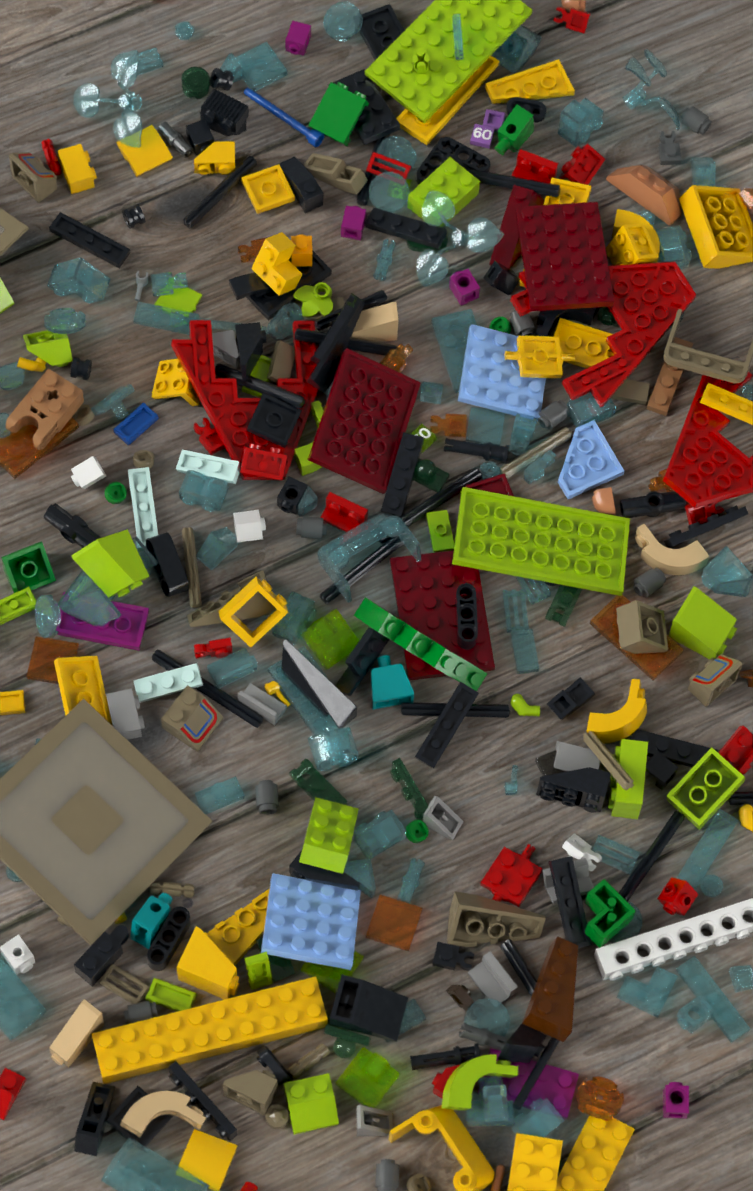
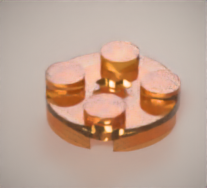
(600, 1109)

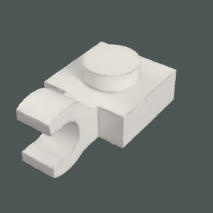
(580, 849)

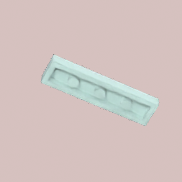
(142, 503)

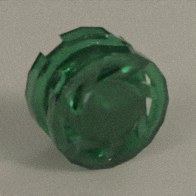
(195, 83)

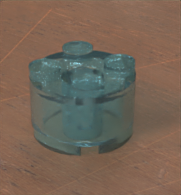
(333, 748)

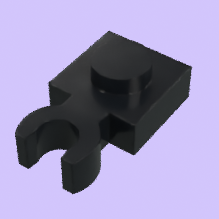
(448, 956)

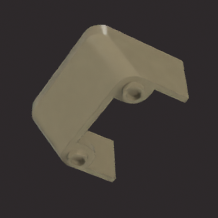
(704, 362)

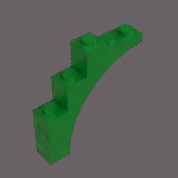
(420, 644)

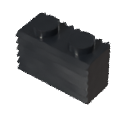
(224, 111)

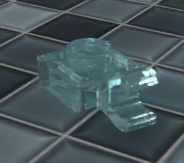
(164, 283)

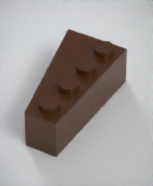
(554, 993)

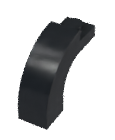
(549, 319)

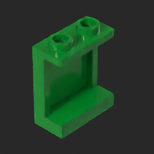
(338, 112)

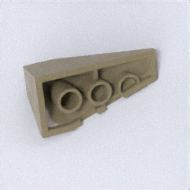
(253, 608)
(484, 920)

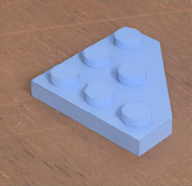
(588, 462)

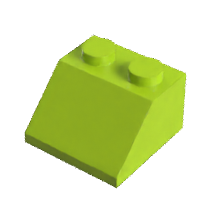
(311, 1103)

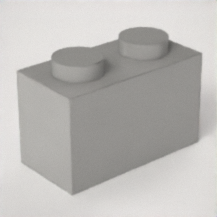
(124, 713)

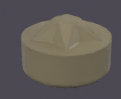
(83, 415)
(143, 459)
(277, 1116)
(418, 1183)

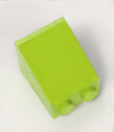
(113, 564)
(703, 625)

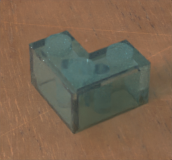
(579, 121)
(79, 278)

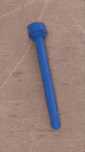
(313, 136)

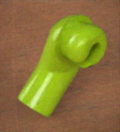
(522, 707)

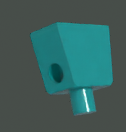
(389, 684)
(150, 919)

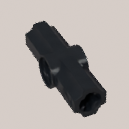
(640, 505)
(71, 527)

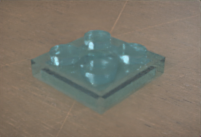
(261, 66)

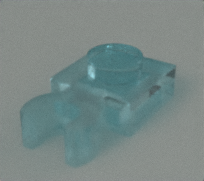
(536, 469)

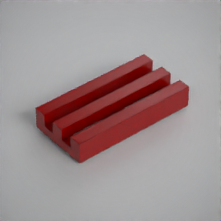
(369, 168)

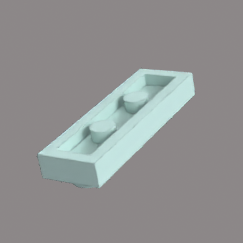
(209, 465)
(168, 682)

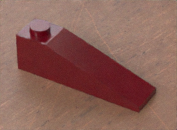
(508, 248)

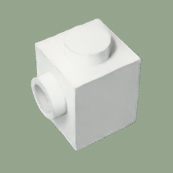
(87, 473)
(248, 526)
(17, 955)

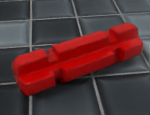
(51, 157)

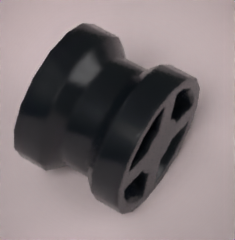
(221, 79)
(133, 216)
(81, 368)

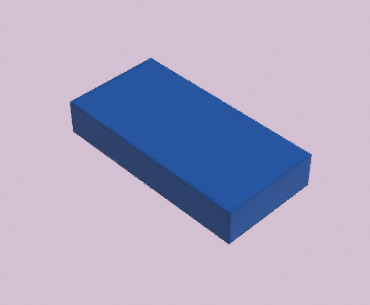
(135, 424)

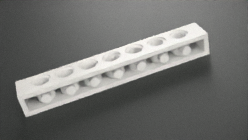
(670, 934)

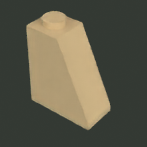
(378, 323)
(76, 1034)

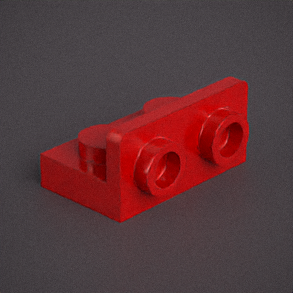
(583, 165)
(534, 167)
(263, 462)
(343, 513)
(739, 750)

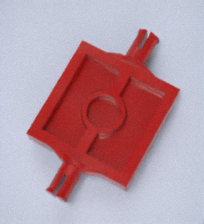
(512, 876)

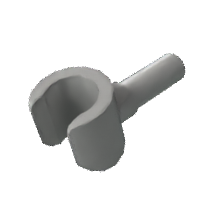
(140, 283)

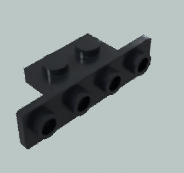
(361, 660)

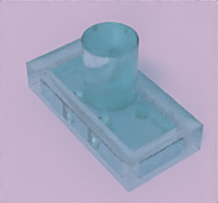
(114, 402)
(219, 795)

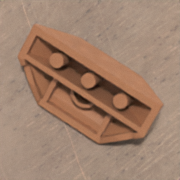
(649, 191)

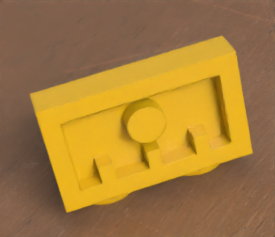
(631, 246)
(173, 382)

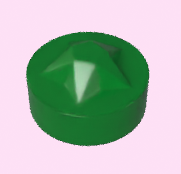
(500, 324)
(115, 492)
(416, 831)

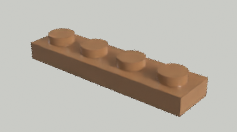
(666, 385)

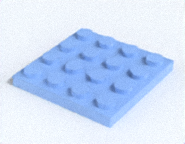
(496, 382)
(311, 921)

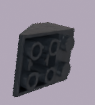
(576, 788)
(368, 1008)

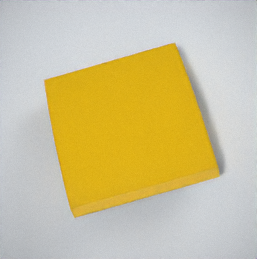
(150, 154)
(208, 1158)

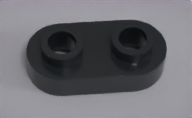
(530, 105)
(268, 1059)

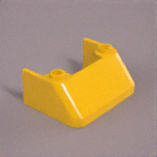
(476, 1170)

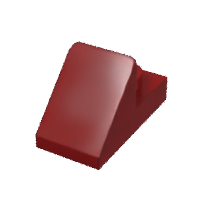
(10, 1086)

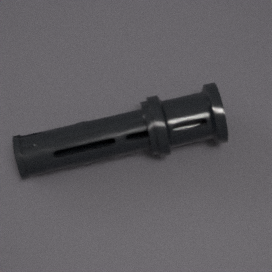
(486, 451)
(457, 1052)

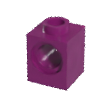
(298, 38)
(353, 222)
(464, 294)
(673, 1110)

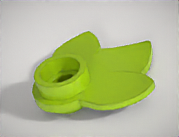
(313, 301)

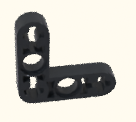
(443, 154)

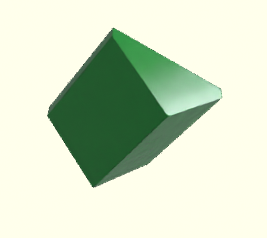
(28, 568)

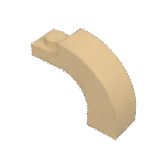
(668, 560)
(161, 1104)

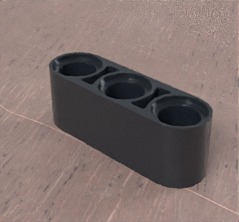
(169, 567)
(463, 625)
(172, 928)

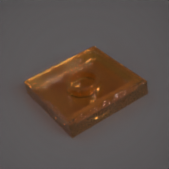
(43, 657)
(394, 922)

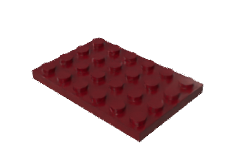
(564, 256)
(364, 421)
(426, 602)

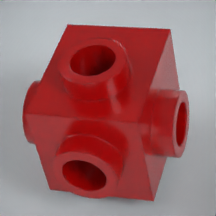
(677, 896)

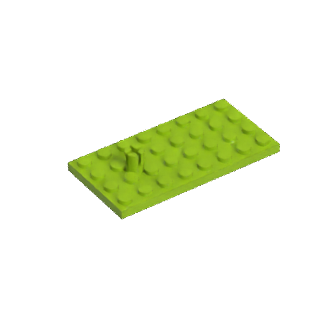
(421, 62)
(541, 541)

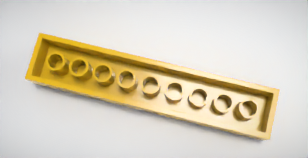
(209, 1030)

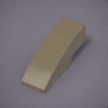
(336, 173)

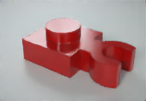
(576, 19)
(209, 437)
(701, 513)
(216, 648)

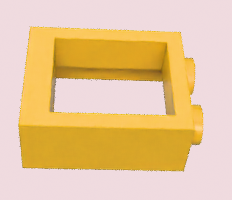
(237, 626)

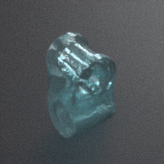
(522, 431)

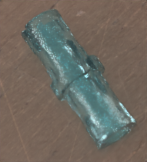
(384, 260)
(411, 880)

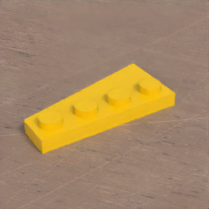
(535, 83)
(241, 930)

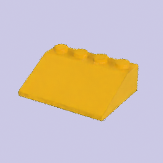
(718, 225)

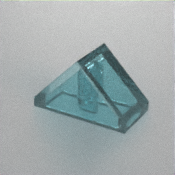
(703, 171)
(217, 547)
(363, 873)

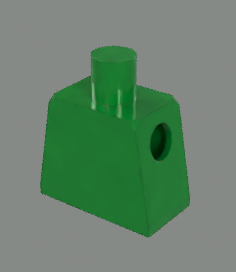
(515, 130)

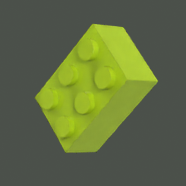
(450, 180)
(633, 758)
(705, 788)
(329, 835)

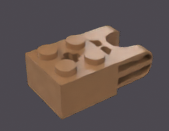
(47, 407)

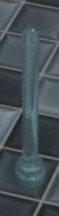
(178, 319)

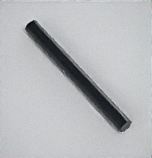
(536, 1072)

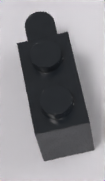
(101, 954)

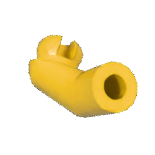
(30, 365)
(746, 816)

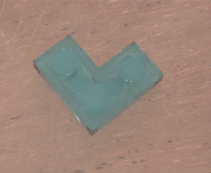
(651, 996)

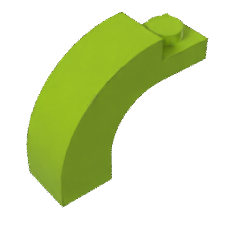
(302, 453)
(459, 1087)

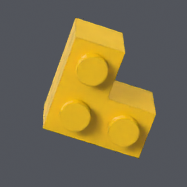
(274, 265)

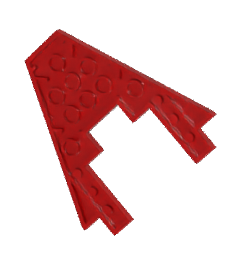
(645, 310)
(220, 397)
(704, 462)

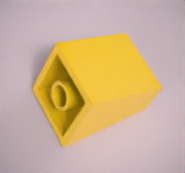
(207, 967)

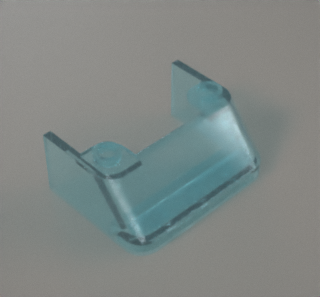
(336, 553)
(89, 602)

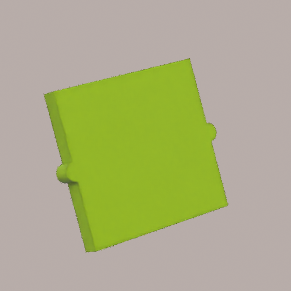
(182, 299)

